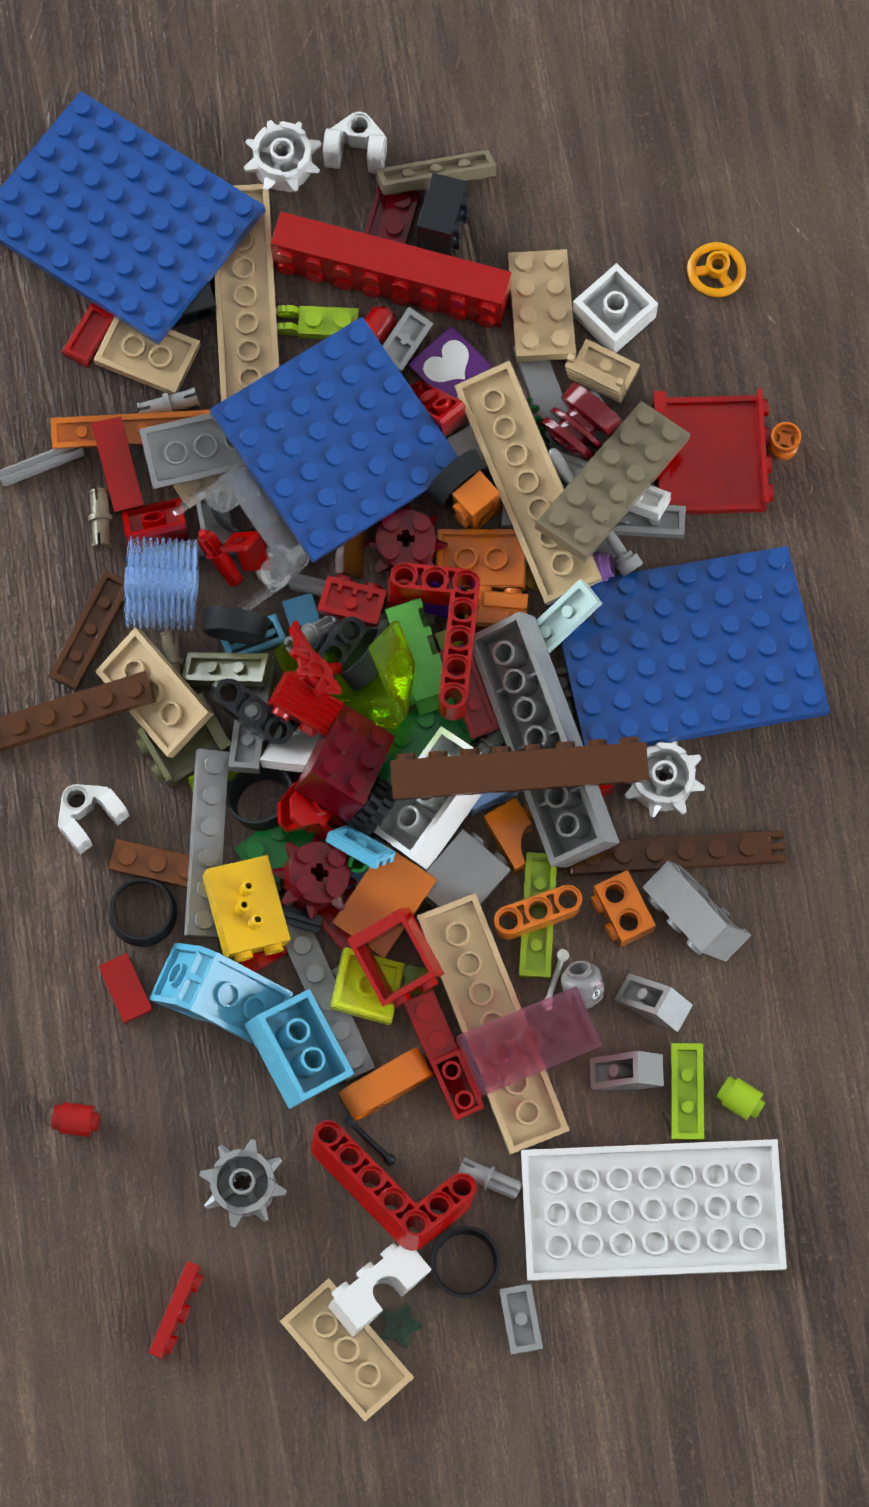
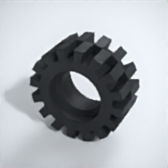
(375, 808)

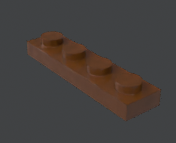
(89, 631)

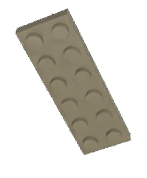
(612, 481)

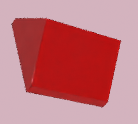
(154, 521)

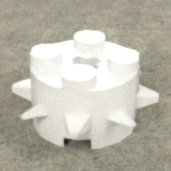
(282, 156)
(672, 793)

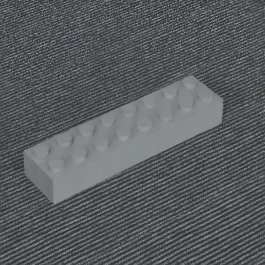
(535, 711)

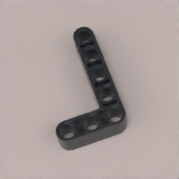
(242, 696)

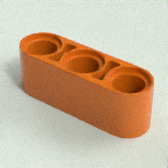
(549, 901)
(386, 1084)

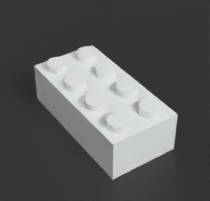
(426, 824)

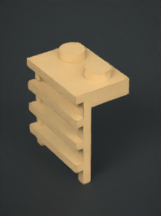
(602, 370)

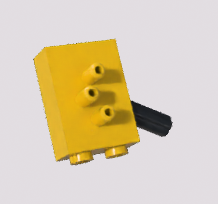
(250, 911)

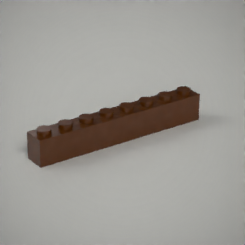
(519, 770)

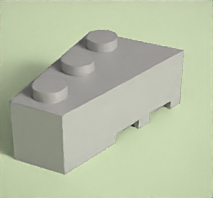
(694, 912)

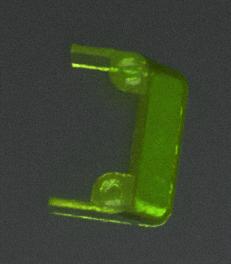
(388, 694)

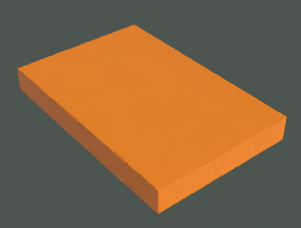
(488, 552)
(383, 892)

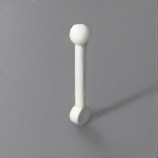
(562, 956)

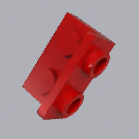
(347, 598)

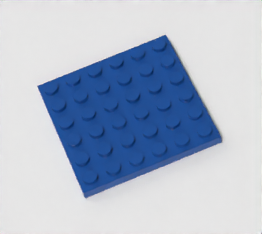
(335, 438)

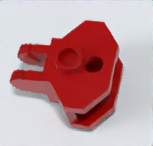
(302, 813)

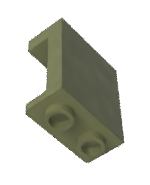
(179, 768)

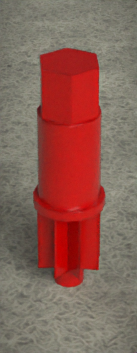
(221, 560)

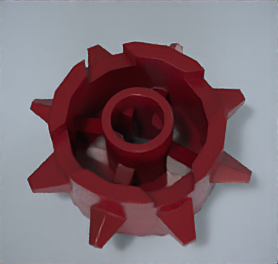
(402, 527)
(301, 886)

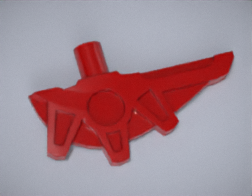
(312, 665)

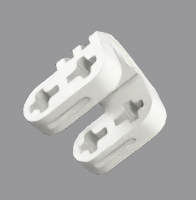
(342, 133)
(93, 794)

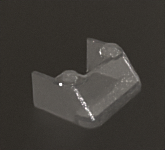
(241, 488)

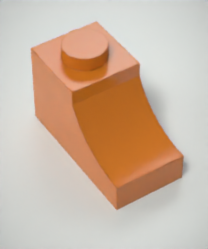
(507, 828)

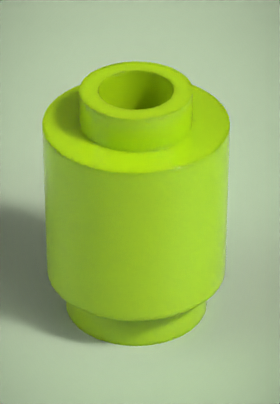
(741, 1098)

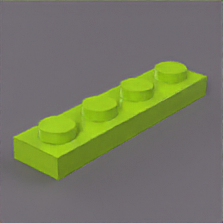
(537, 945)

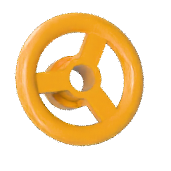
(721, 258)

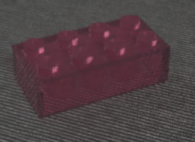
(528, 1041)

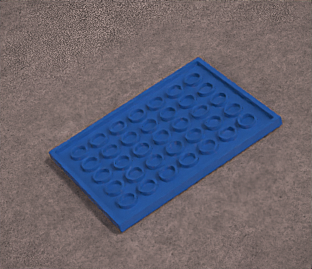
(122, 217)
(695, 652)

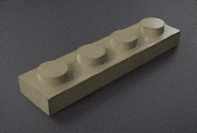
(418, 174)

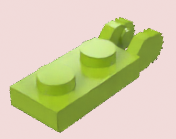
(314, 321)

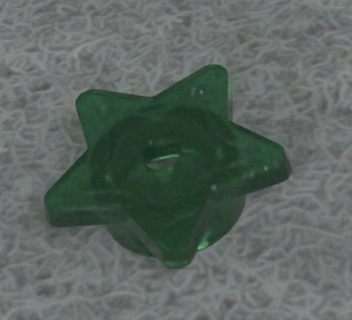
(409, 1325)

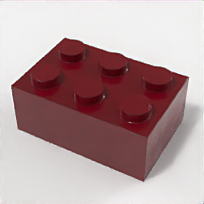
(345, 763)

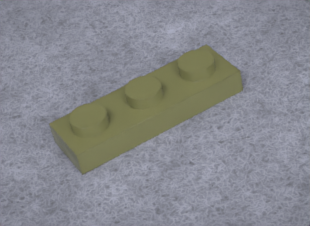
(246, 668)

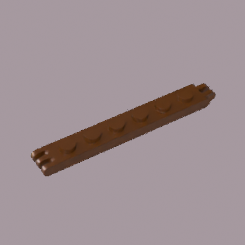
(686, 851)

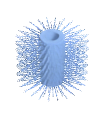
(161, 583)

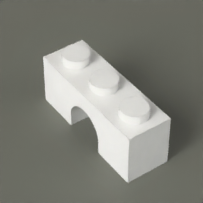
(355, 1303)

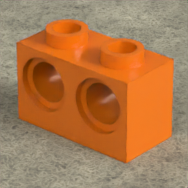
(476, 502)
(630, 906)

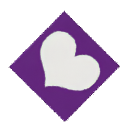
(448, 362)

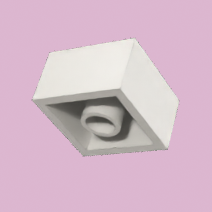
(614, 309)

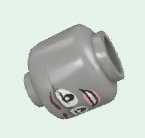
(587, 979)

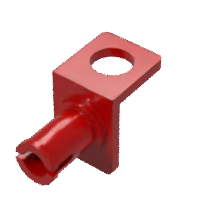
(250, 549)

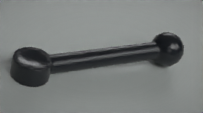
(388, 1158)

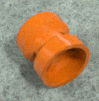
(787, 435)

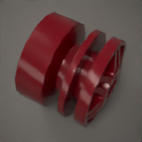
(581, 422)

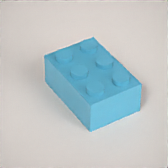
(299, 1048)

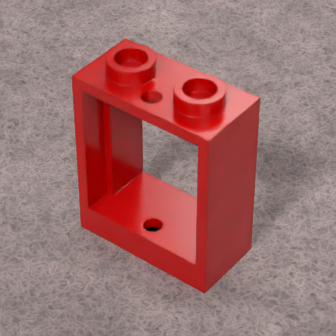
(360, 946)

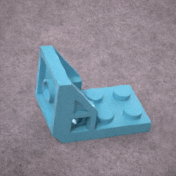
(214, 989)

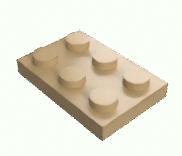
(143, 360)

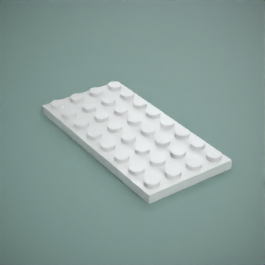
(653, 1210)

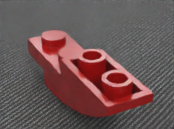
(443, 1055)

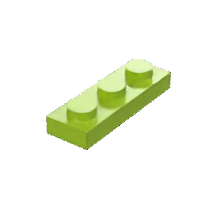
(687, 1091)

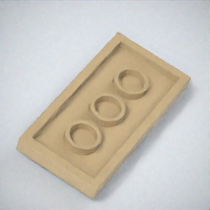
(541, 305)
(177, 708)
(356, 1365)

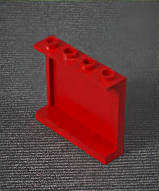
(725, 457)

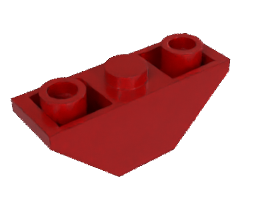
(443, 408)

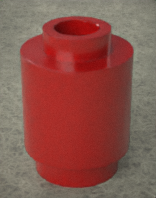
(381, 322)
(75, 1119)

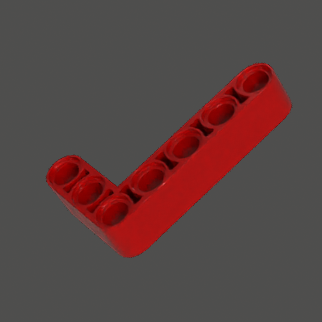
(457, 629)
(388, 1191)

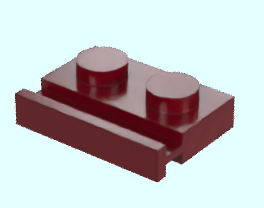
(393, 215)

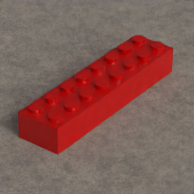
(390, 270)

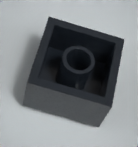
(443, 215)

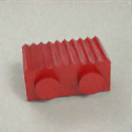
(296, 701)

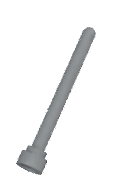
(626, 559)

